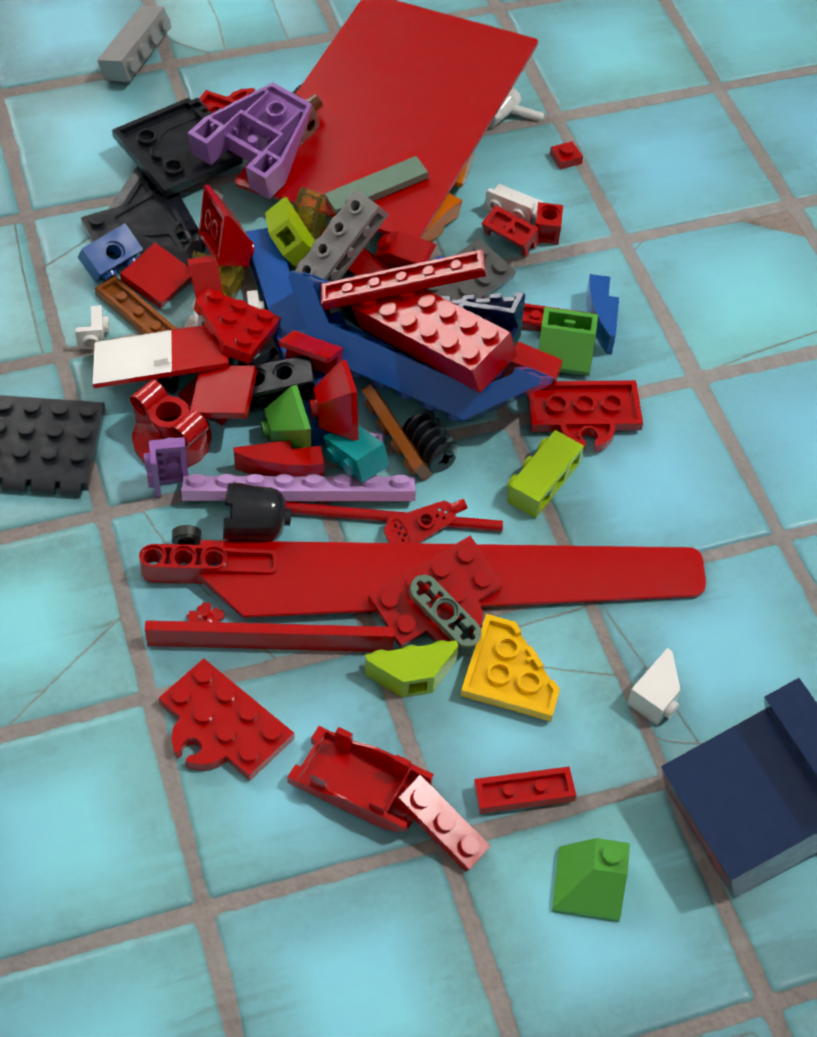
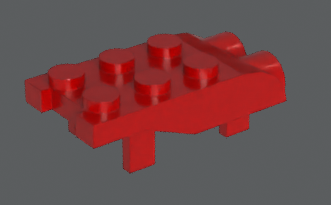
(357, 778)

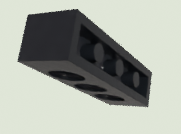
(278, 376)

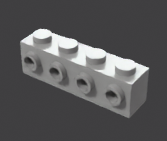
(134, 43)
(343, 238)

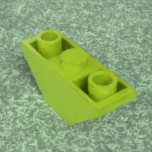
(288, 231)
(413, 668)

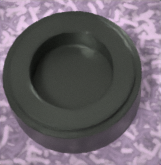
(186, 535)

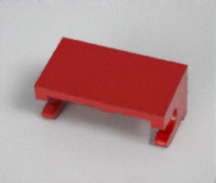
(512, 229)

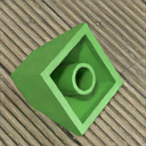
(287, 420)
(591, 878)

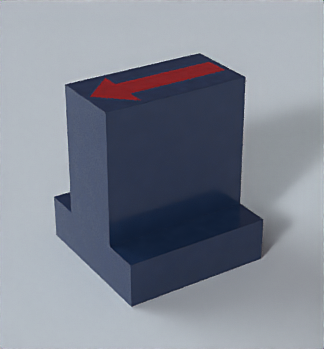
(753, 790)

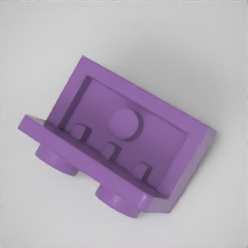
(166, 463)

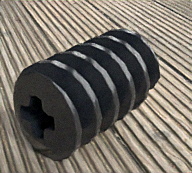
(431, 440)

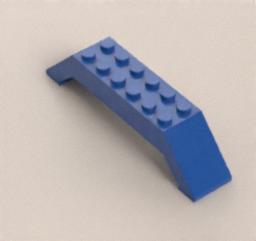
(398, 370)

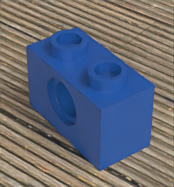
(118, 241)

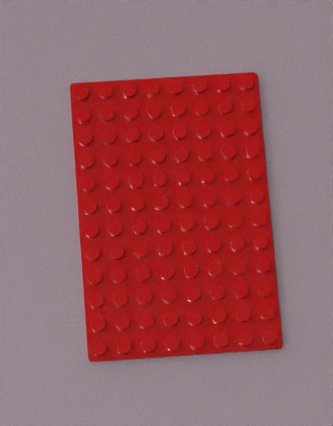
(399, 89)

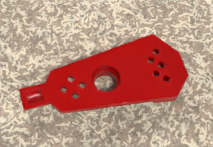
(413, 527)

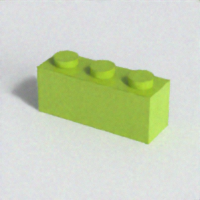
(544, 473)

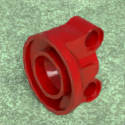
(165, 417)

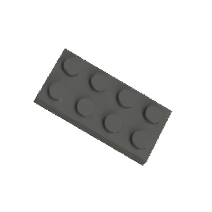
(497, 274)

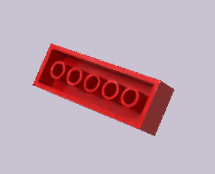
(439, 335)

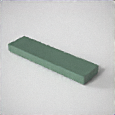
(380, 183)

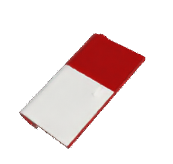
(156, 356)

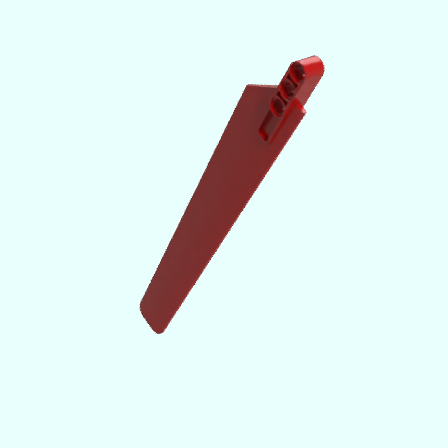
(339, 576)

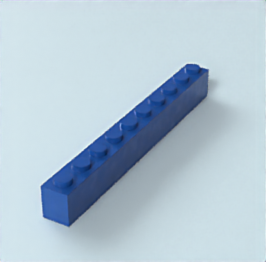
(274, 288)

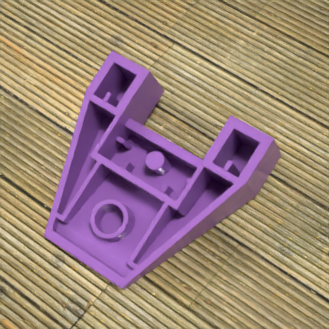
(258, 128)

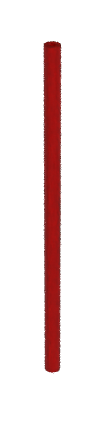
(383, 516)

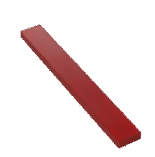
(269, 636)

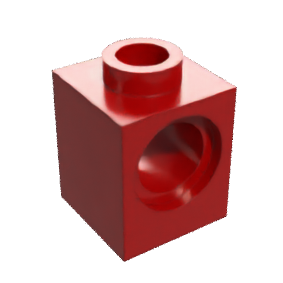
(549, 222)

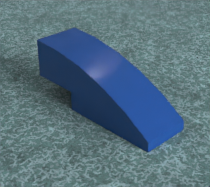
(606, 307)

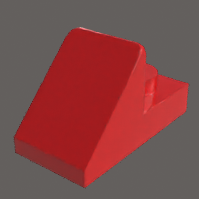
(204, 274)

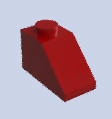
(403, 249)

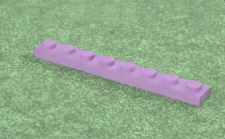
(305, 488)

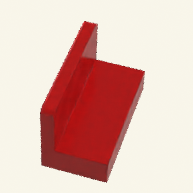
(323, 354)

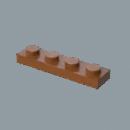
(401, 443)

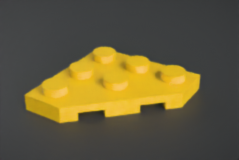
(509, 672)

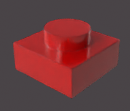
(566, 155)

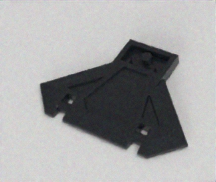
(149, 218)

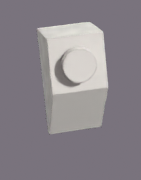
(657, 690)

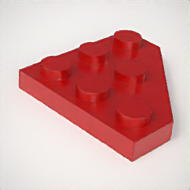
(235, 324)

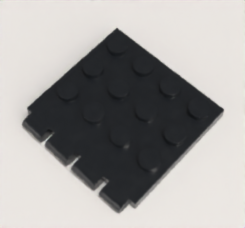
(163, 148)
(48, 444)

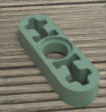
(423, 600)

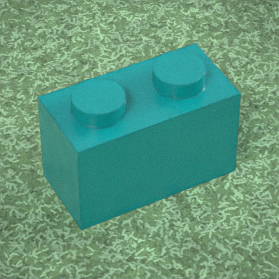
(358, 457)

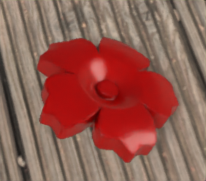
(206, 614)

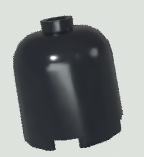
(255, 513)

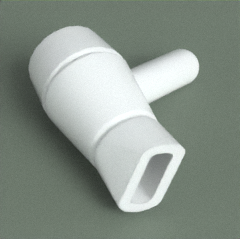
(511, 106)

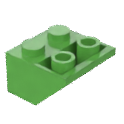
(569, 337)

